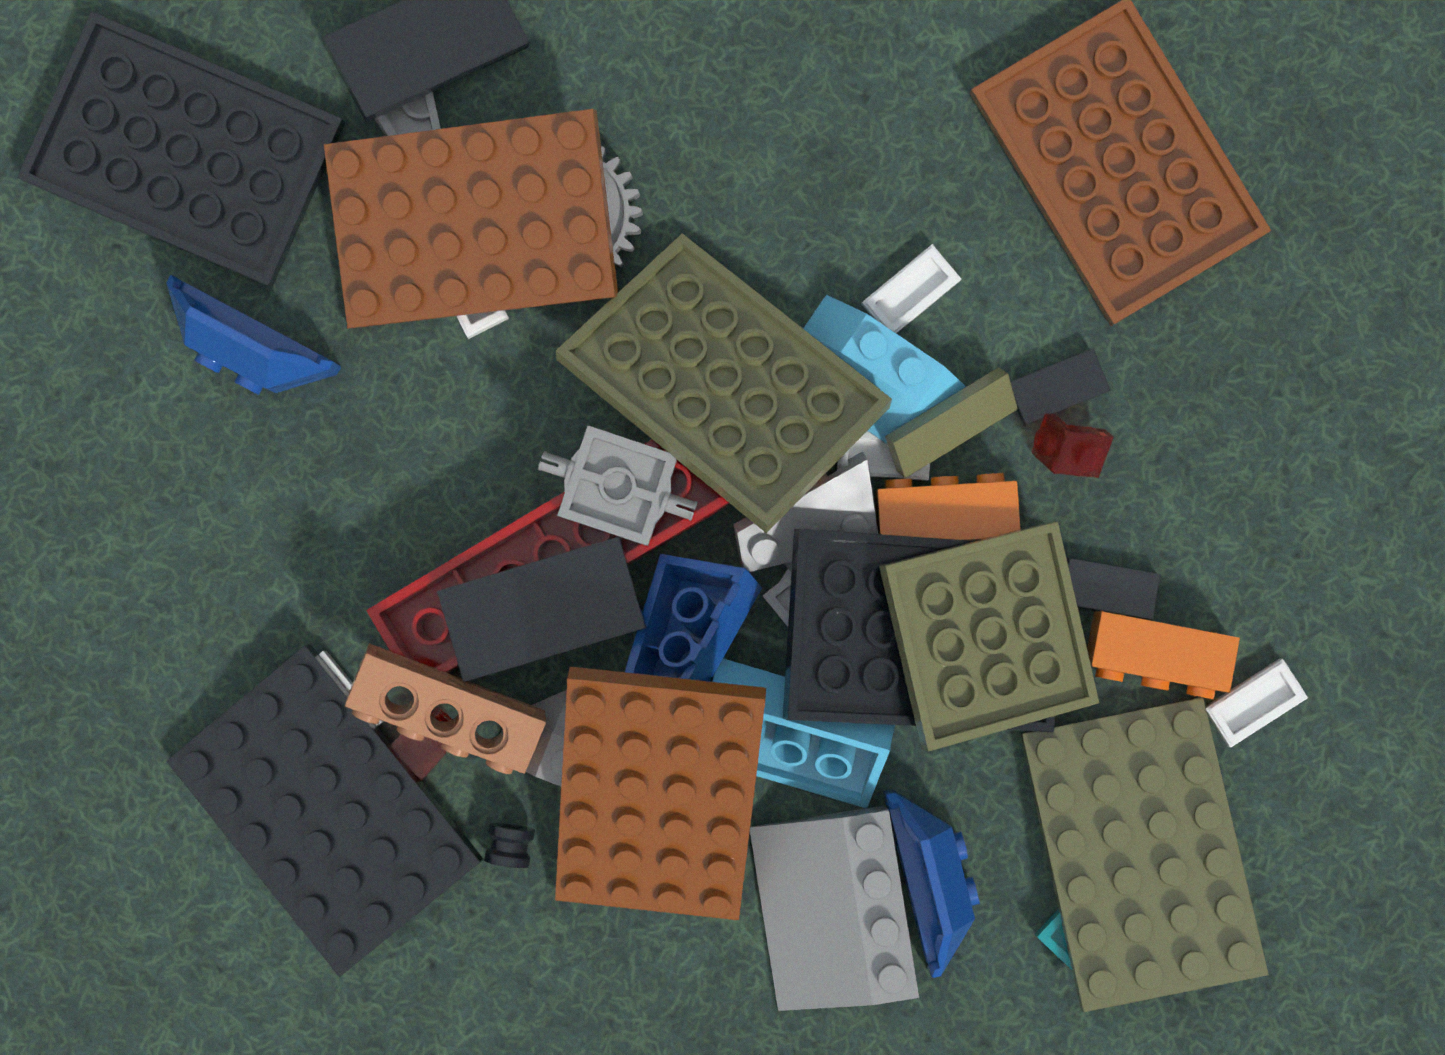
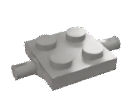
(617, 485)

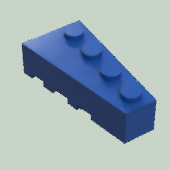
(691, 618)

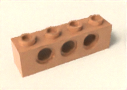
(384, 670)

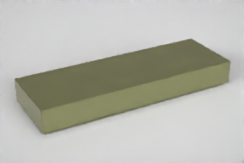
(951, 422)

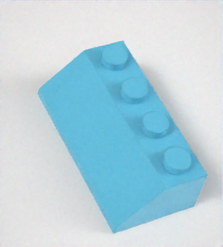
(813, 755)

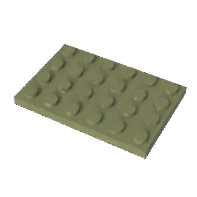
(724, 381)
(1143, 855)

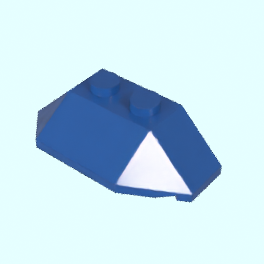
(243, 344)
(933, 878)

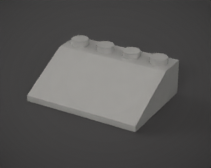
(834, 910)

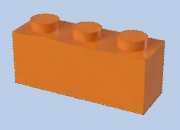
(948, 508)
(1161, 654)

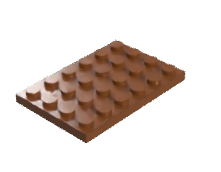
(1119, 161)
(471, 219)
(657, 792)

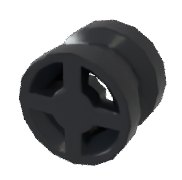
(509, 845)

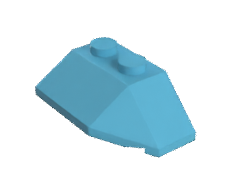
(886, 360)

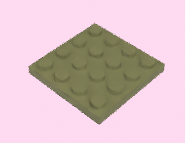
(989, 635)

